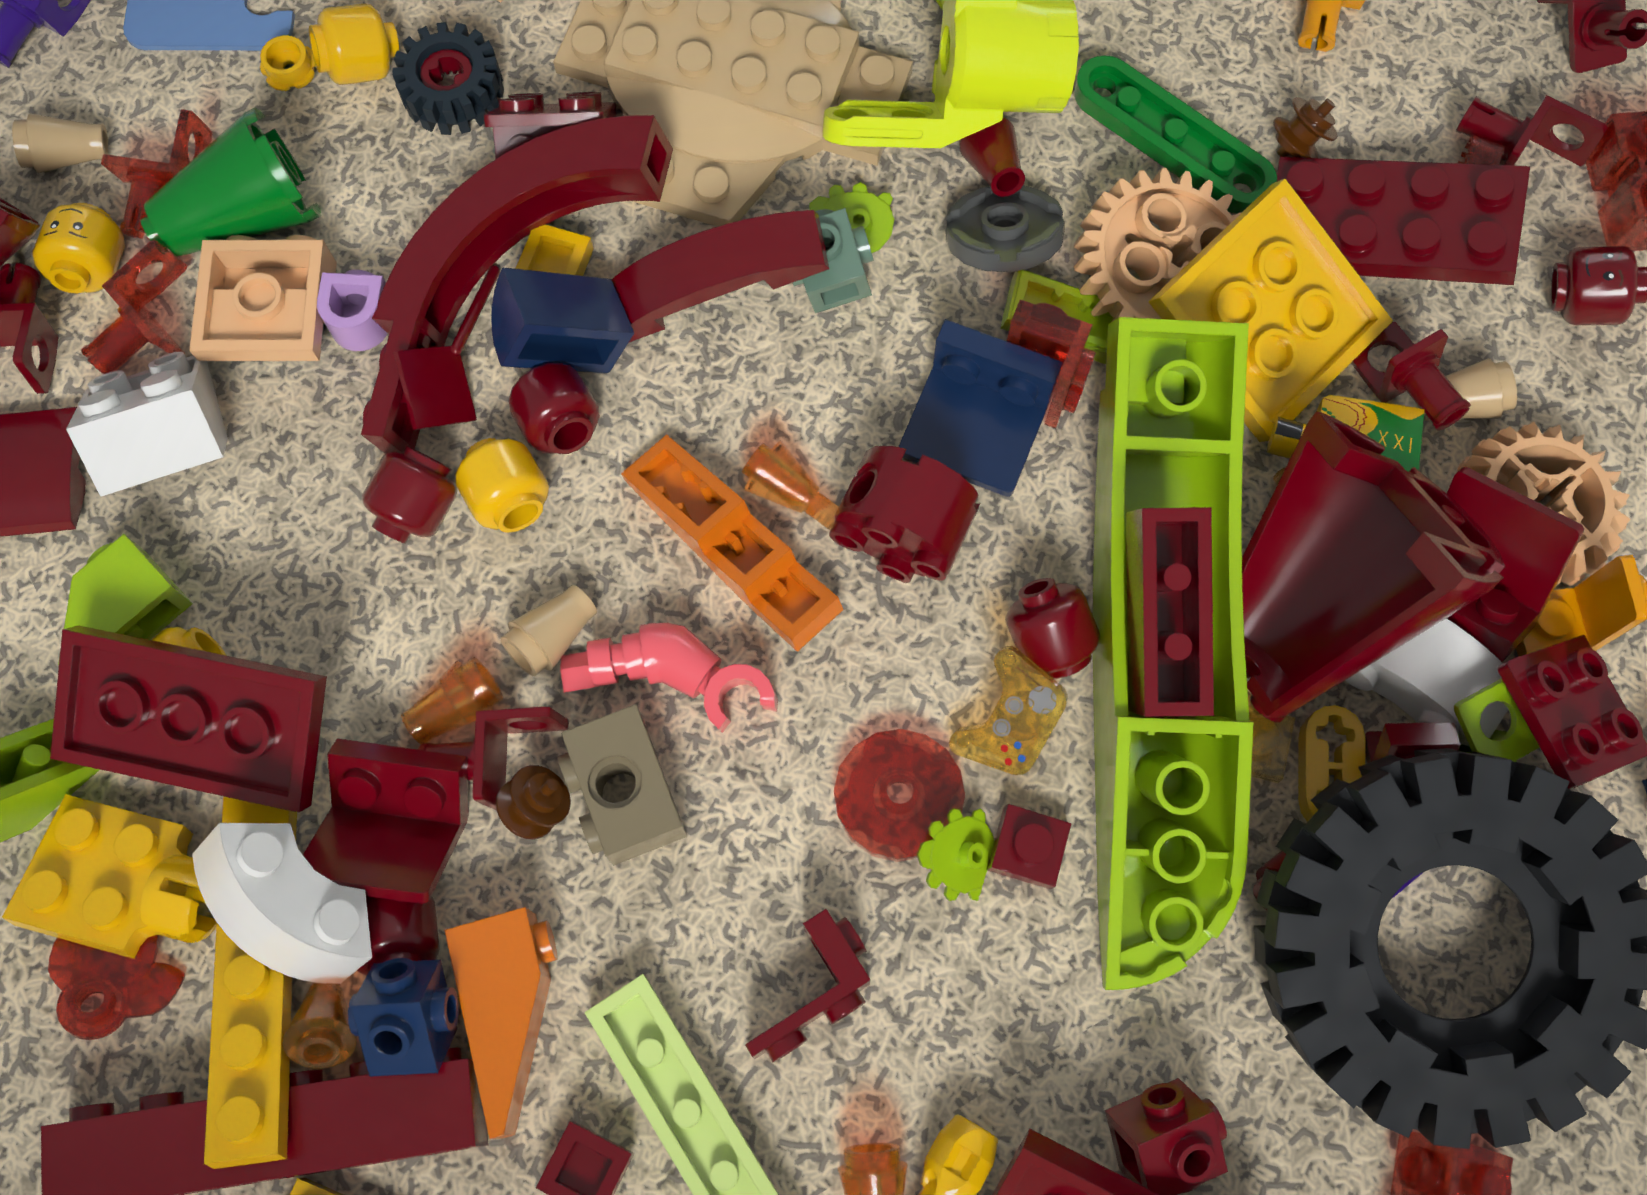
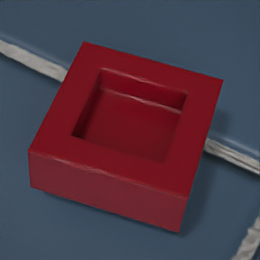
(1029, 846)
(584, 1164)

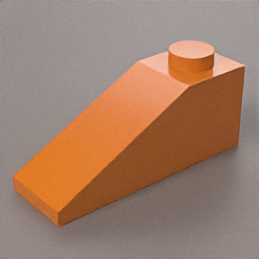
(502, 998)

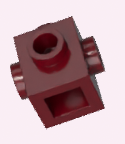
(1168, 1138)

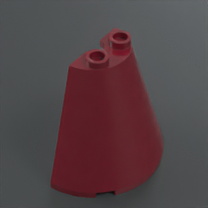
(1350, 566)

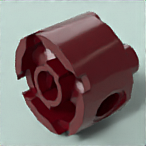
(906, 514)

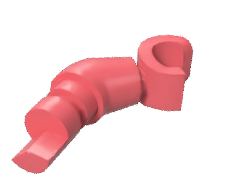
(667, 656)

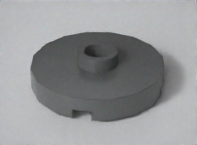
(1005, 231)

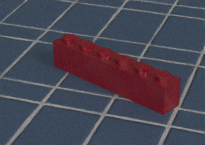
(329, 1129)

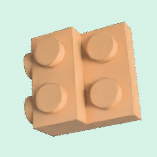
(259, 299)

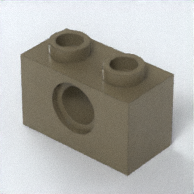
(610, 748)

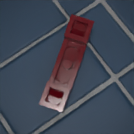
(719, 261)

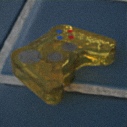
(1020, 720)

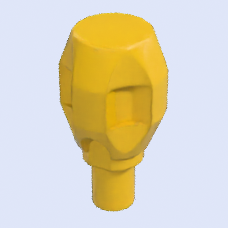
(958, 1159)

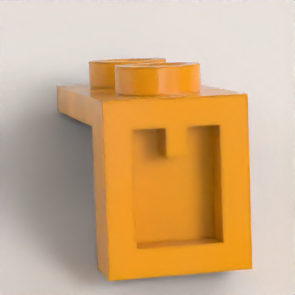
(1598, 607)

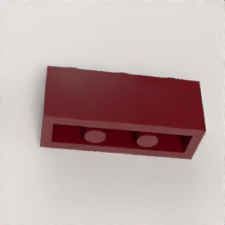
(1170, 611)

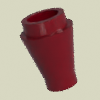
(995, 157)

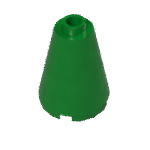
(231, 188)

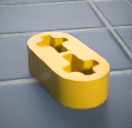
(1314, 754)

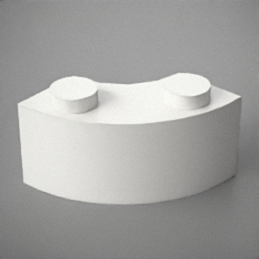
(1433, 675)
(279, 905)

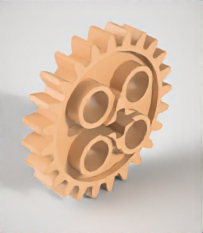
(1123, 237)

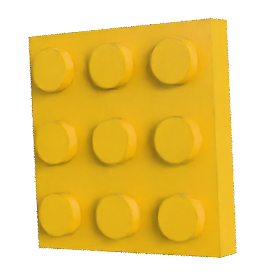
(1294, 290)

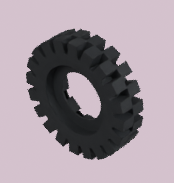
(1482, 1069)

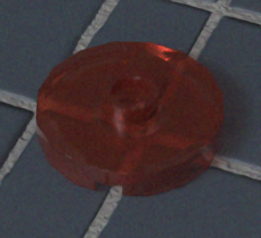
(875, 764)

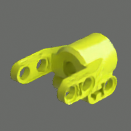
(988, 63)

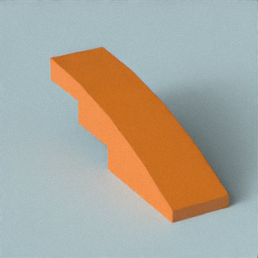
(733, 542)

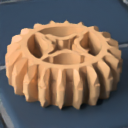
(1571, 474)

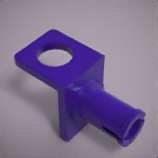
(20, 17)

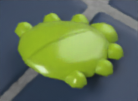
(862, 210)
(958, 854)

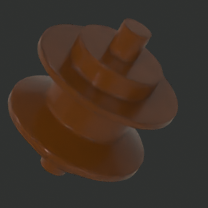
(1305, 128)
(533, 802)

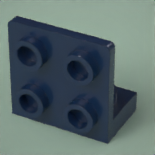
(981, 407)

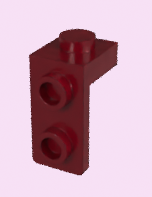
(839, 949)

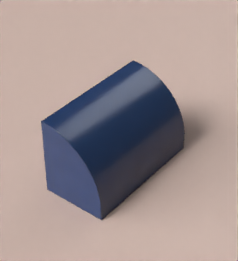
(558, 320)

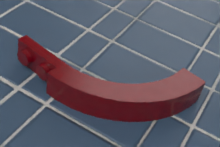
(484, 219)

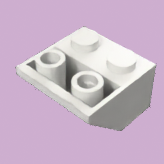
(148, 423)

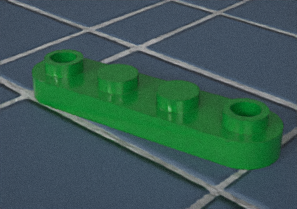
(1171, 131)

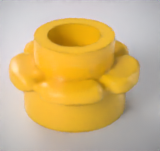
(284, 51)

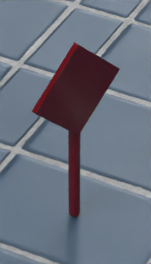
(435, 376)

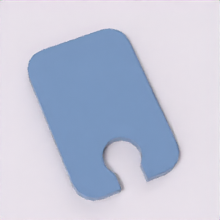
(201, 25)

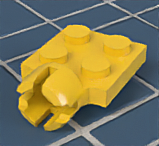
(110, 880)

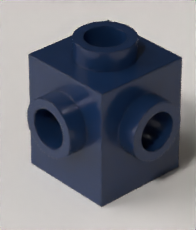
(404, 1017)

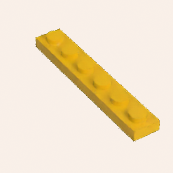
(246, 1048)

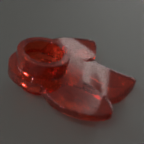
(129, 986)

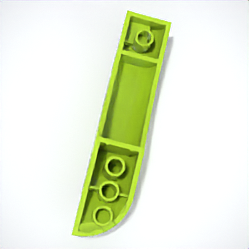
(1169, 786)

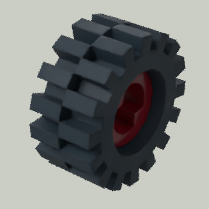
(441, 52)

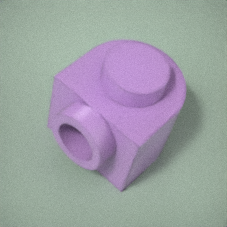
(347, 308)

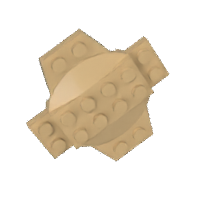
(729, 86)

